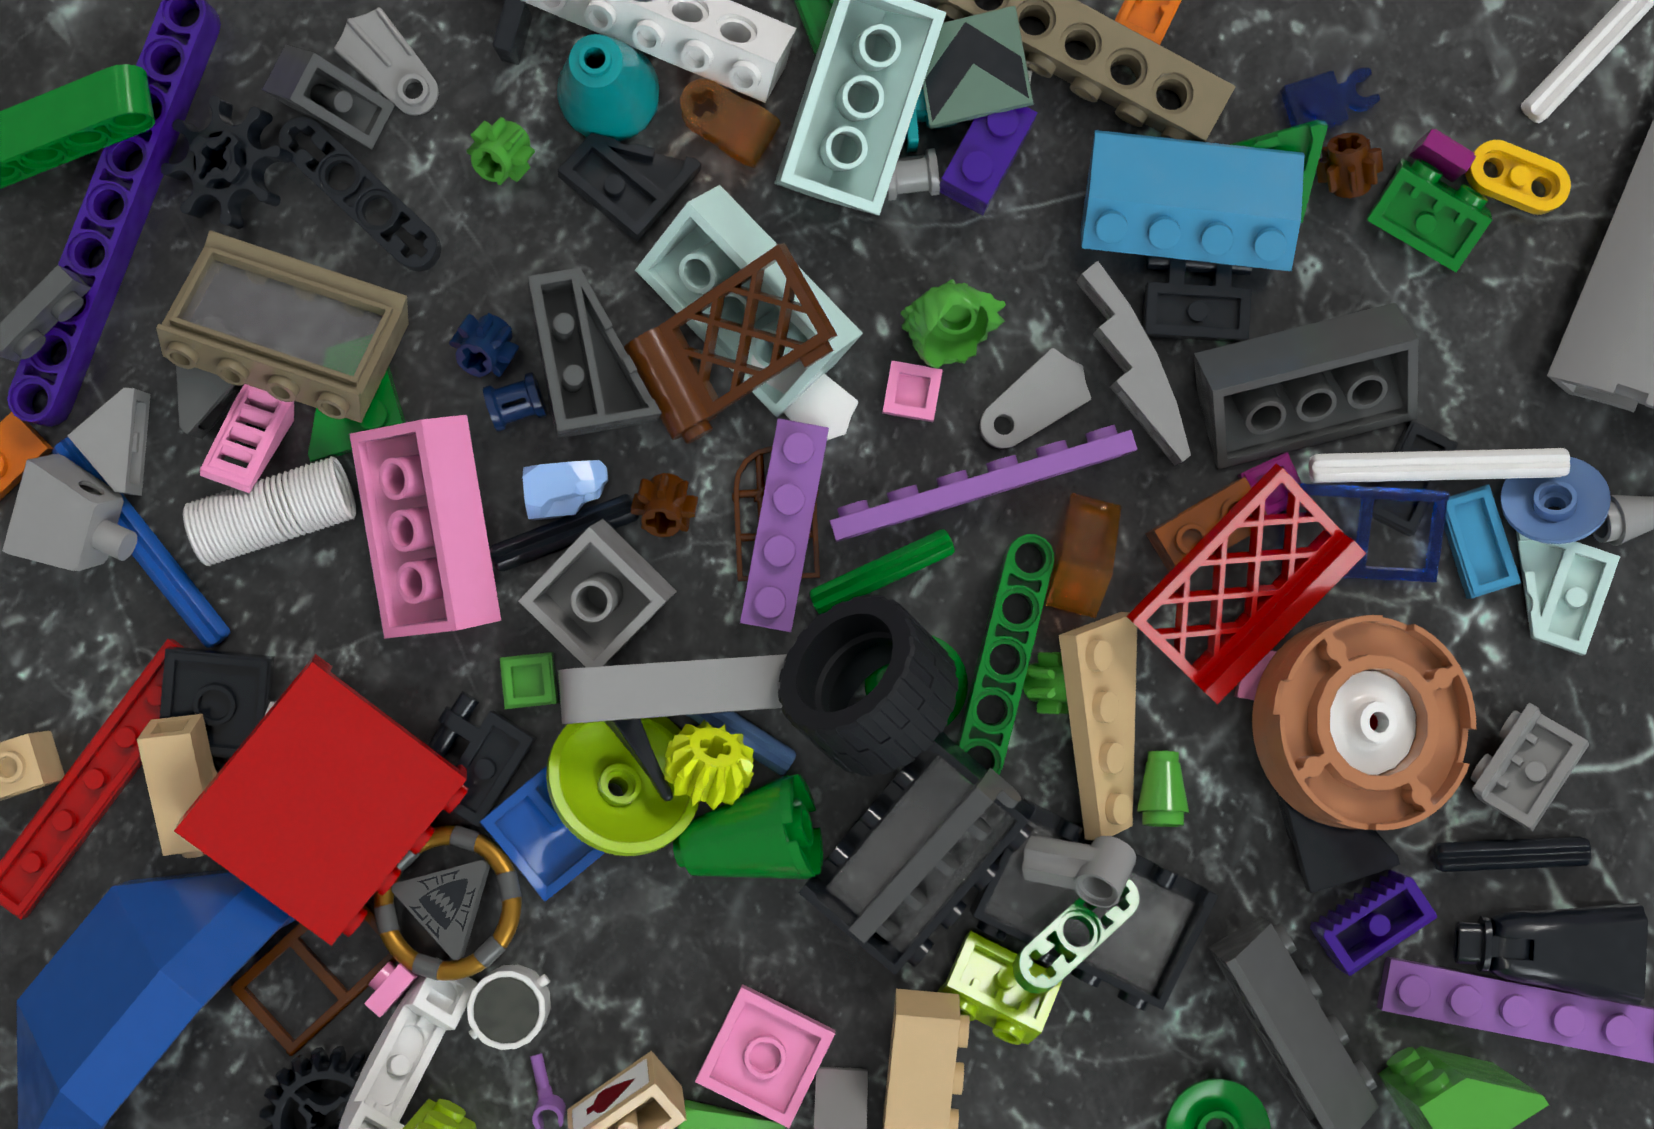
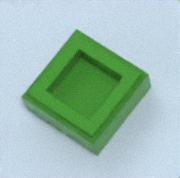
(529, 680)

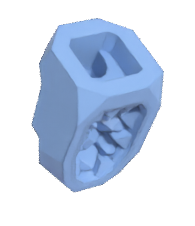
(562, 487)

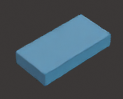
(1479, 543)

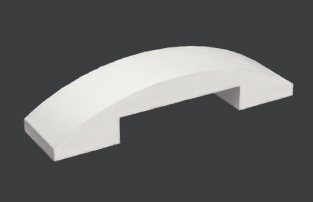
(405, 1052)

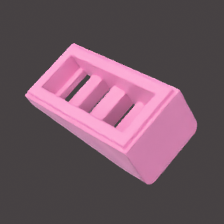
(258, 409)

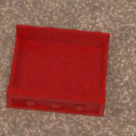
(323, 803)

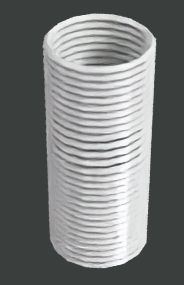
(246, 522)

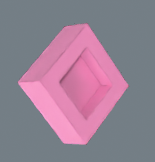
(912, 391)
(389, 986)

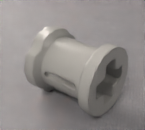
(915, 175)

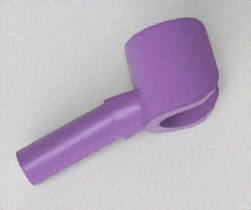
(546, 1098)

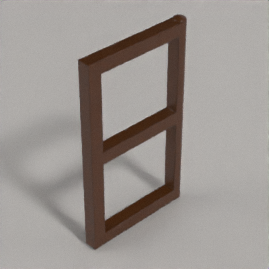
(344, 996)

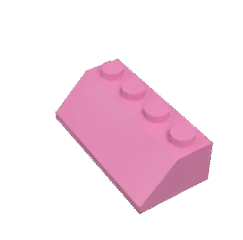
(425, 526)

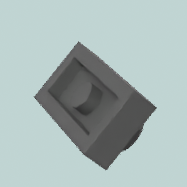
(50, 301)

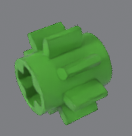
(500, 151)
(1046, 684)

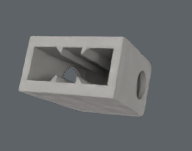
(66, 517)

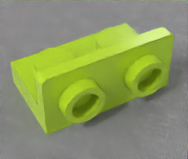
(992, 995)

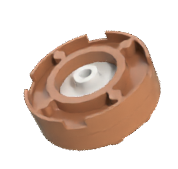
(1363, 723)

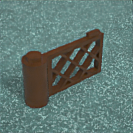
(683, 384)

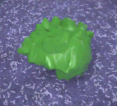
(951, 322)

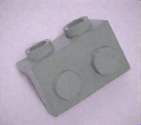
(1527, 766)

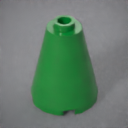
(757, 837)

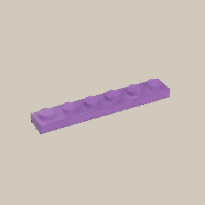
(1002, 476)
(1516, 1009)

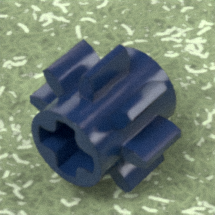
(484, 345)

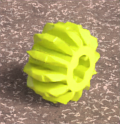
(708, 764)

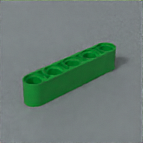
(73, 121)
(1018, 636)

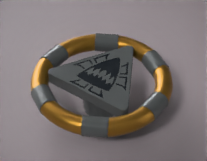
(448, 906)

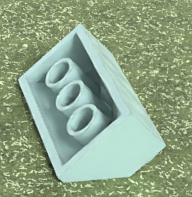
(860, 101)
(710, 244)

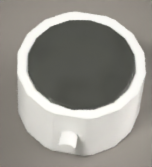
(509, 1007)

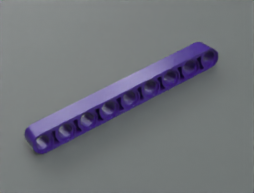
(120, 234)

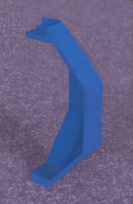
(129, 990)

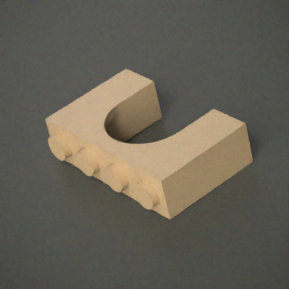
(176, 772)

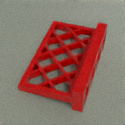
(1269, 609)

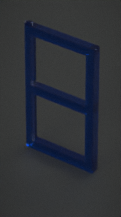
(1367, 497)

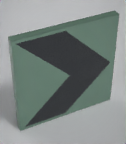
(977, 69)

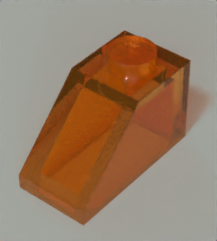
(1084, 556)

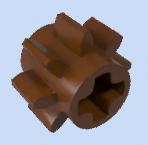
(1349, 165)
(664, 505)

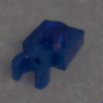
(1325, 99)

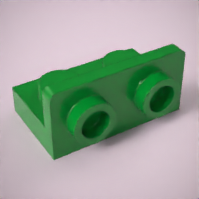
(1431, 213)

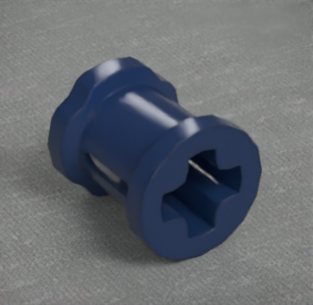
(502, 414)

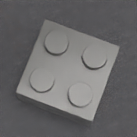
(597, 595)

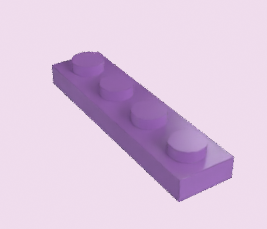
(784, 525)

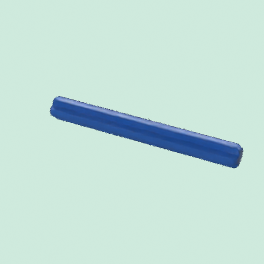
(161, 565)

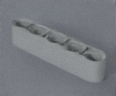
(669, 688)

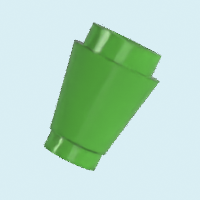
(1163, 791)

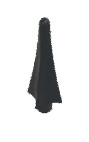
(635, 739)

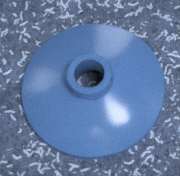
(1580, 495)

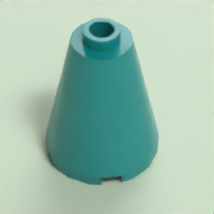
(607, 88)

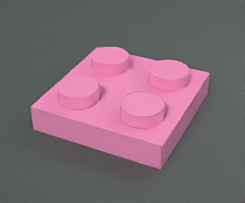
(765, 1056)

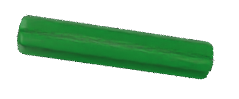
(883, 571)

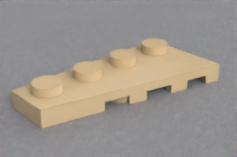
(1101, 709)

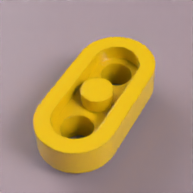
(1515, 174)

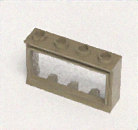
(284, 327)

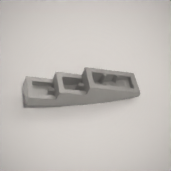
(1144, 385)

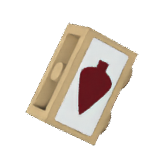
(635, 1098)

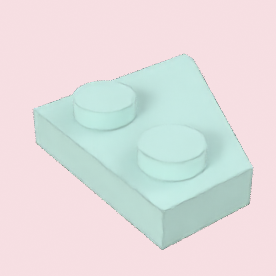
(1564, 590)

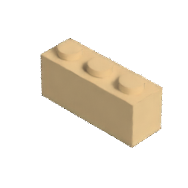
(923, 1061)

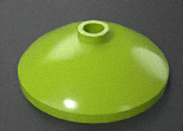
(578, 778)

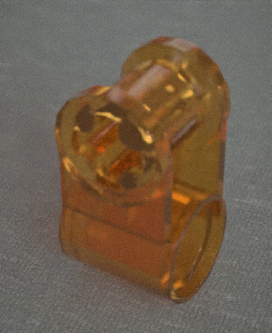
(736, 127)

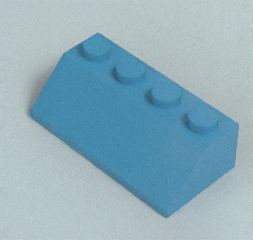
(1193, 200)

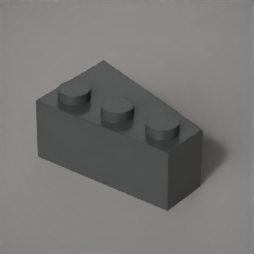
(584, 364)

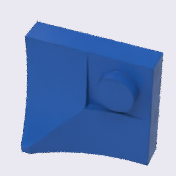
(537, 838)

